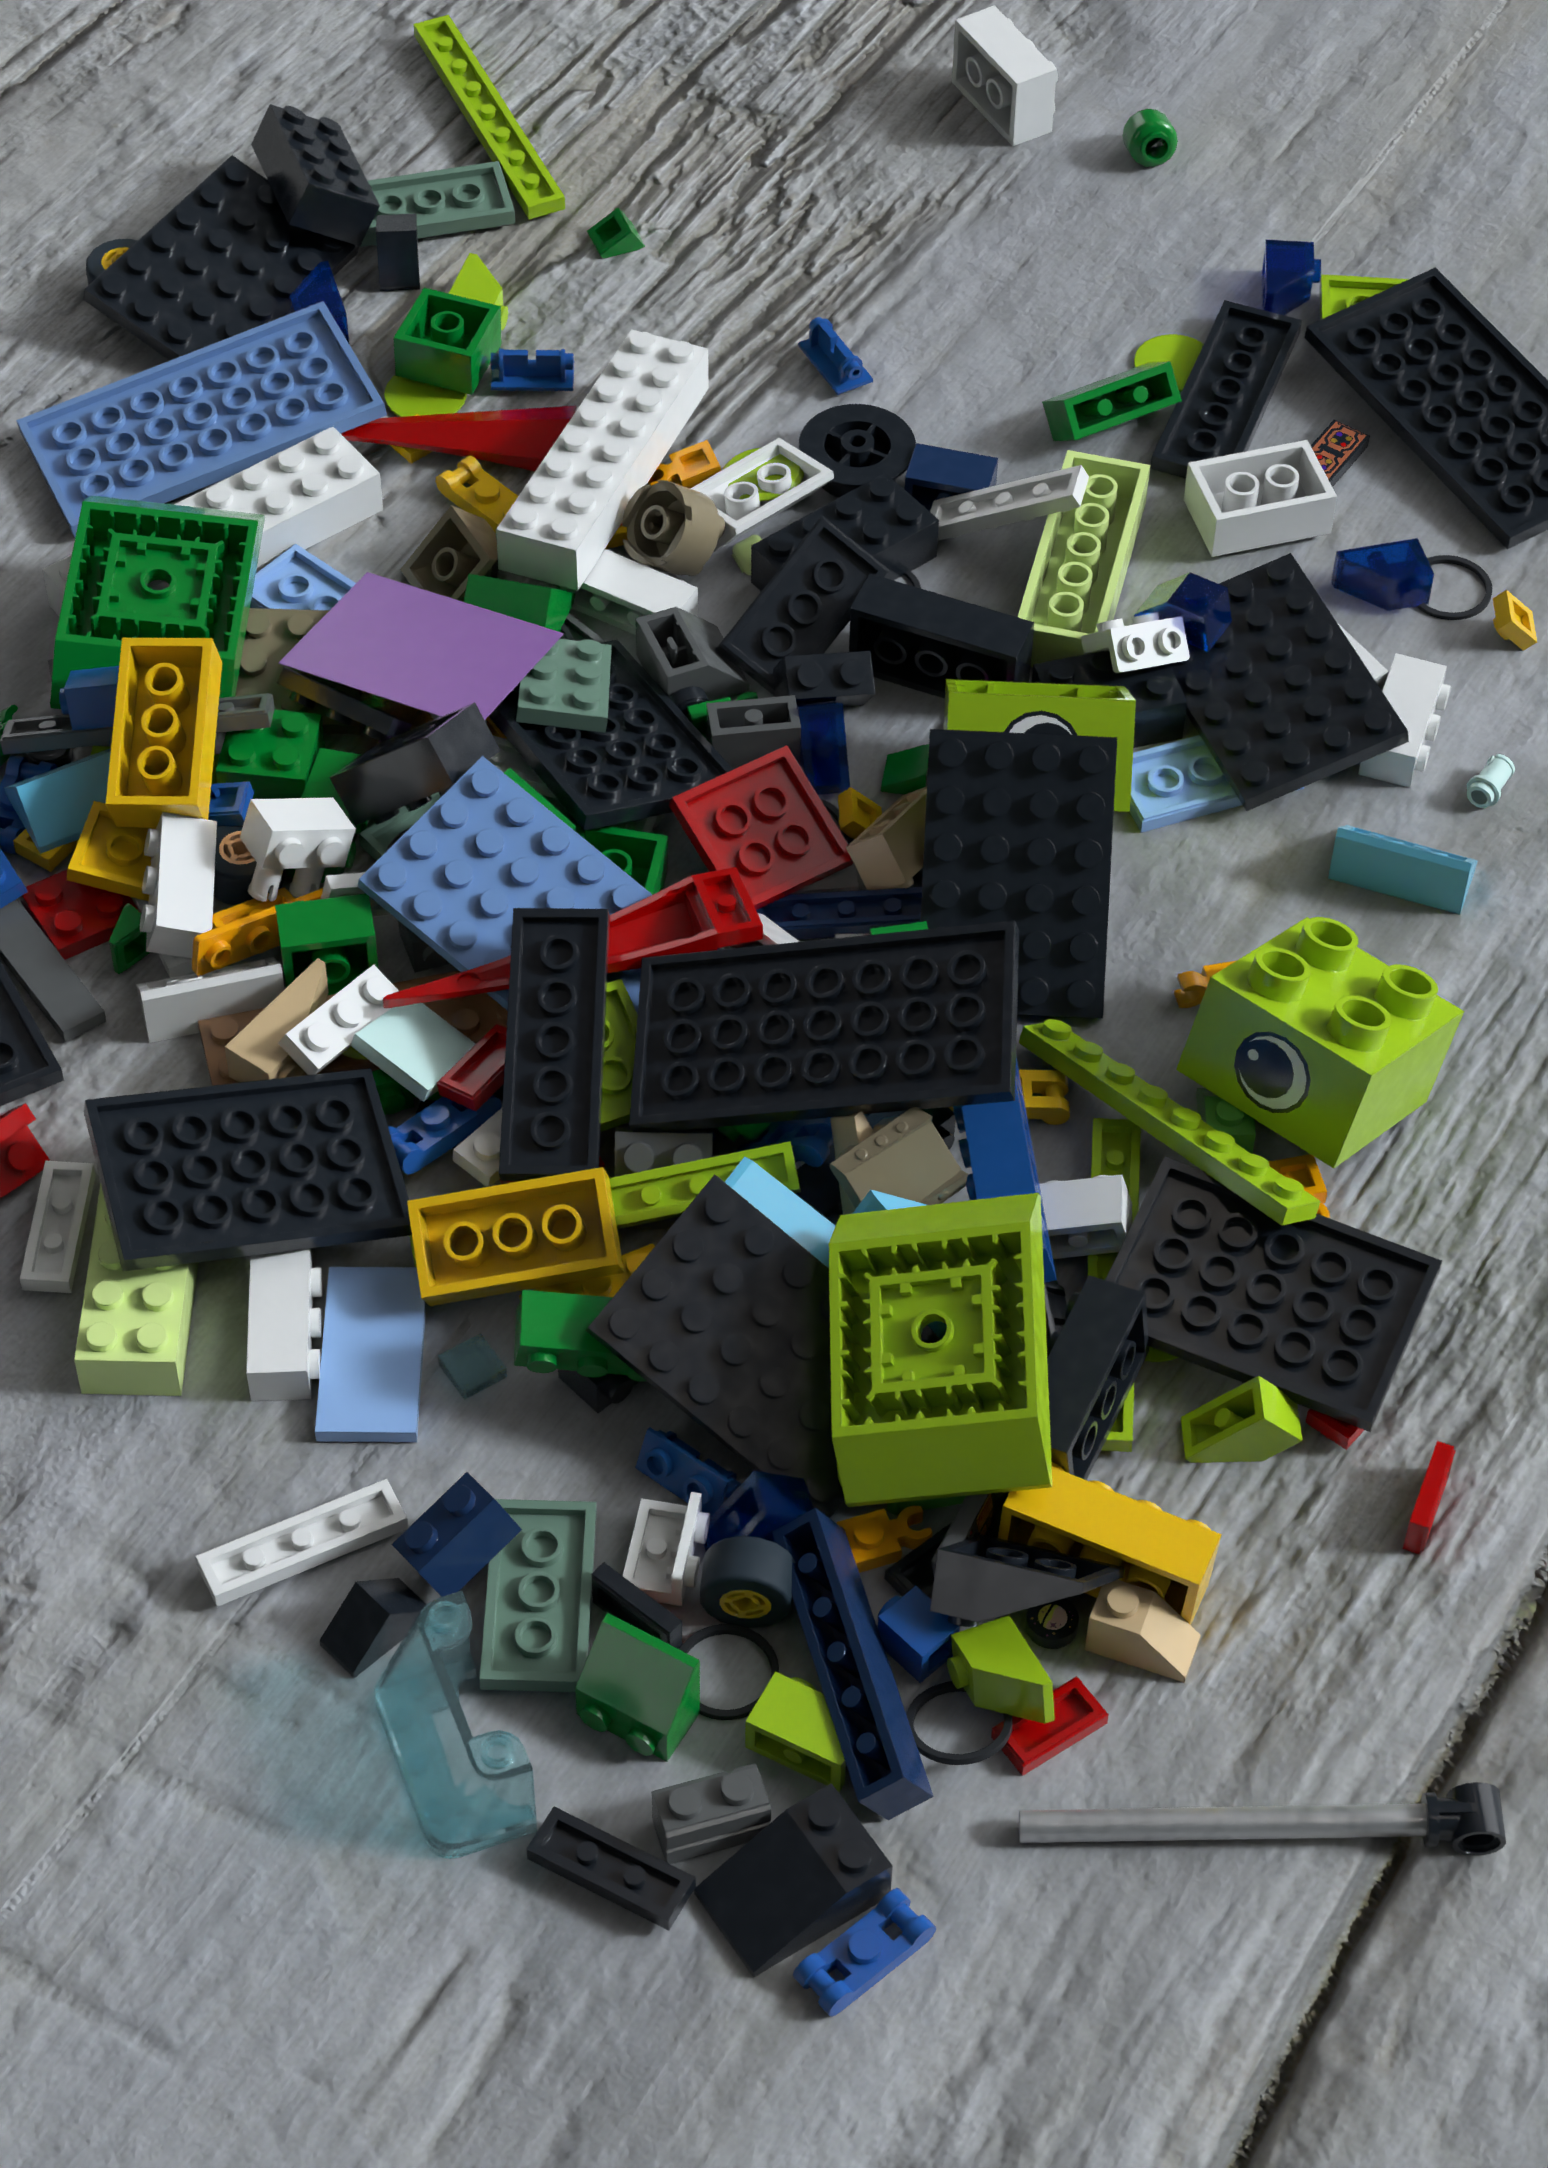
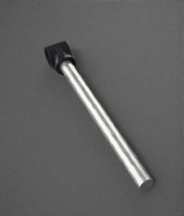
(1467, 1817)

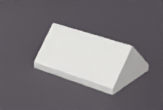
(749, 513)
(177, 1003)

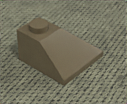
(450, 551)

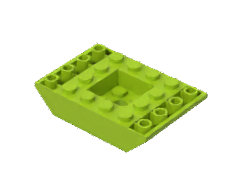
(953, 1411)

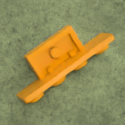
(241, 932)

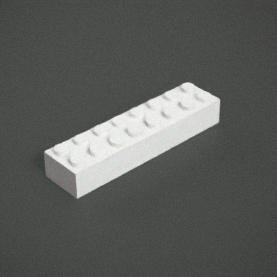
(602, 460)
(301, 491)

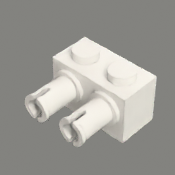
(296, 835)

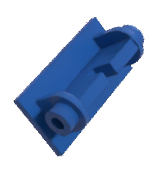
(833, 358)
(549, 372)
(681, 1472)

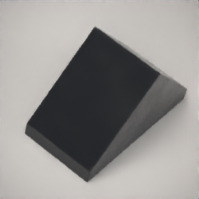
(397, 252)
(370, 1623)

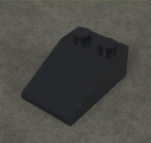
(999, 1577)
(796, 1881)

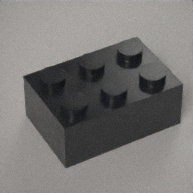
(1157, 693)
(414, 765)

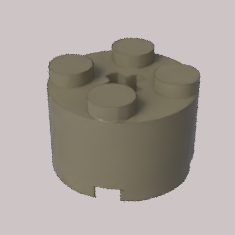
(672, 528)

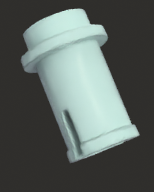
(1485, 788)

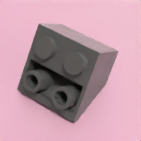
(682, 653)
(655, 1150)

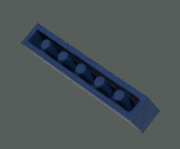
(853, 1667)

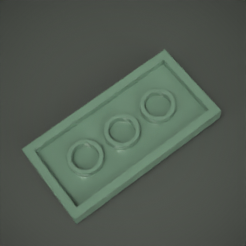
(446, 200)
(540, 1598)

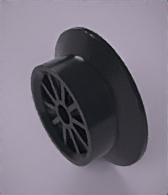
(858, 445)

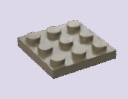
(267, 640)

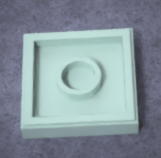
(412, 1047)

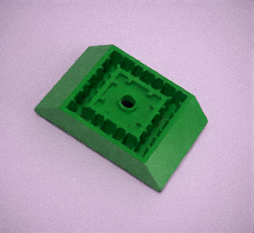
(125, 546)

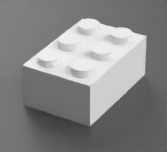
(1004, 75)
(1259, 498)

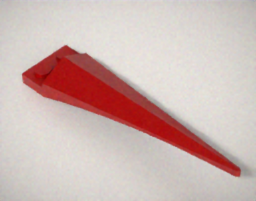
(500, 436)
(687, 917)

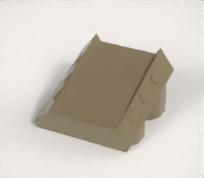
(902, 1160)

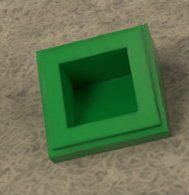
(615, 235)
(906, 770)
(127, 941)

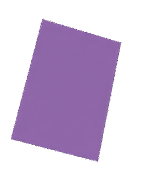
(420, 647)

